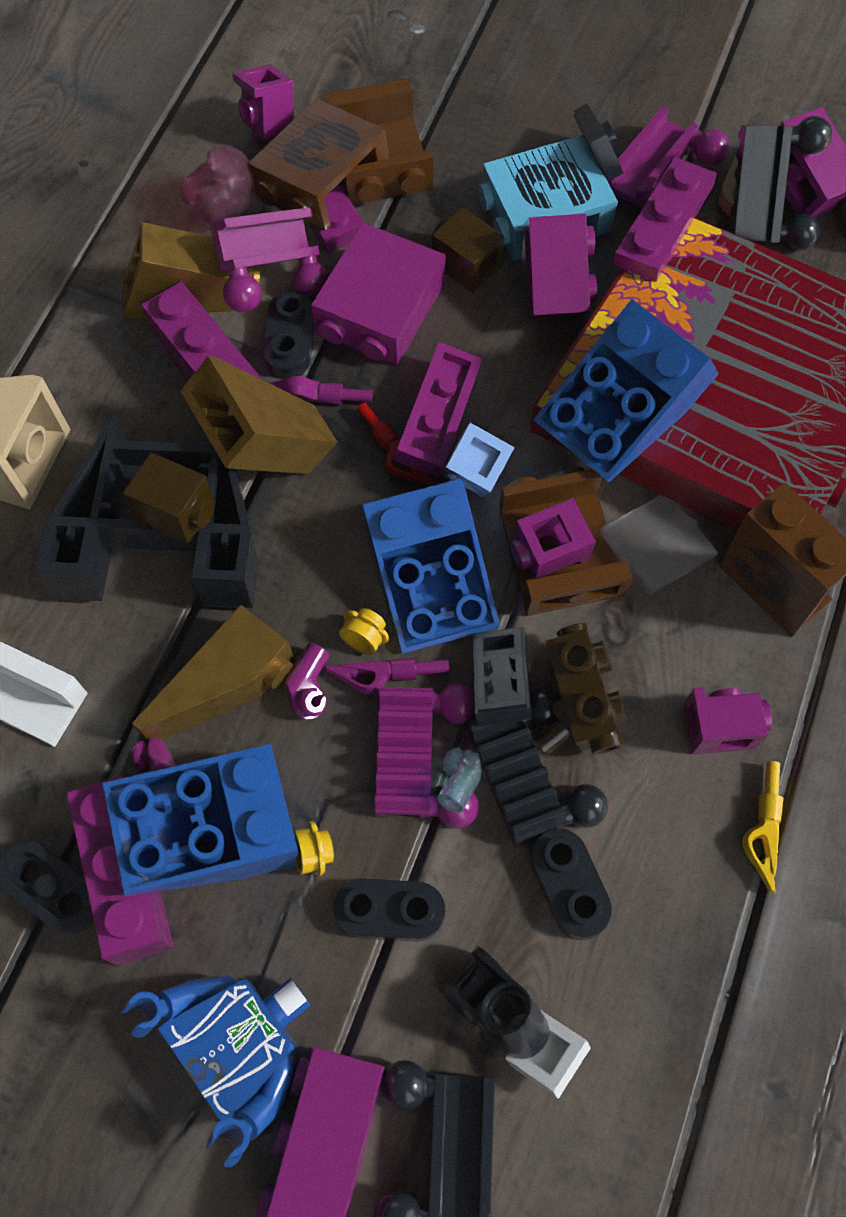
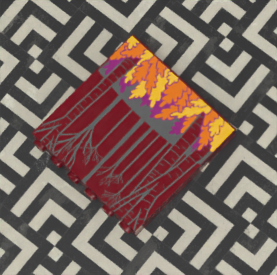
(779, 385)

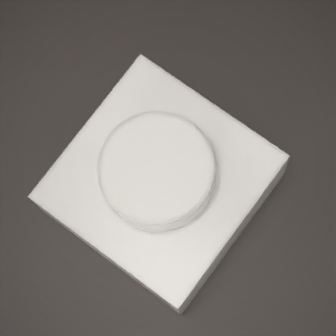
(557, 1061)

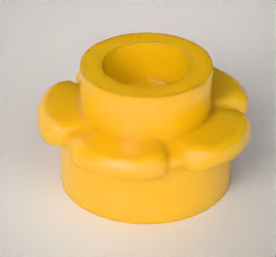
(363, 630)
(314, 849)

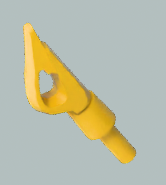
(767, 830)

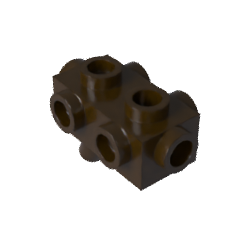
(586, 705)

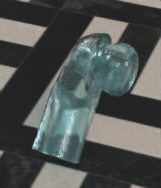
(464, 774)

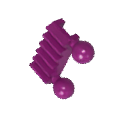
(654, 150)
(263, 241)
(406, 751)

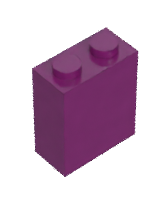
(379, 294)

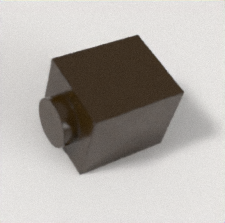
(470, 248)
(170, 498)

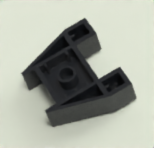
(96, 519)

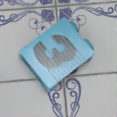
(546, 182)

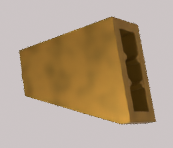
(170, 256)
(256, 422)

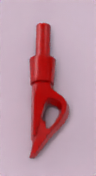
(389, 441)

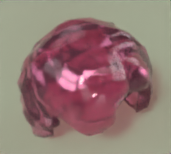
(219, 186)

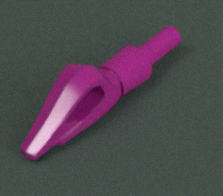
(323, 392)
(385, 670)

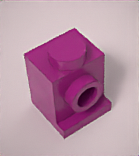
(265, 101)
(558, 525)
(726, 720)

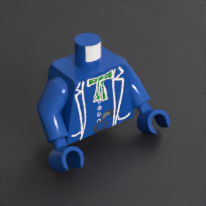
(230, 1048)

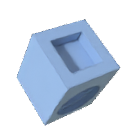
(477, 460)

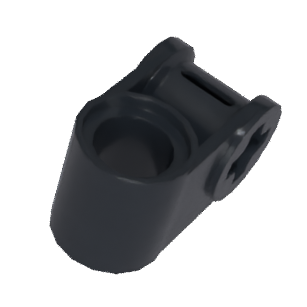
(491, 999)

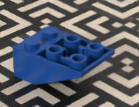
(626, 391)
(430, 565)
(201, 822)

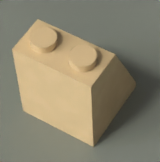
(29, 437)

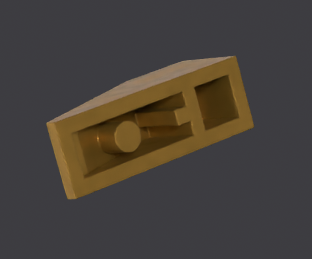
(223, 675)

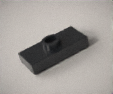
(600, 140)
(501, 676)

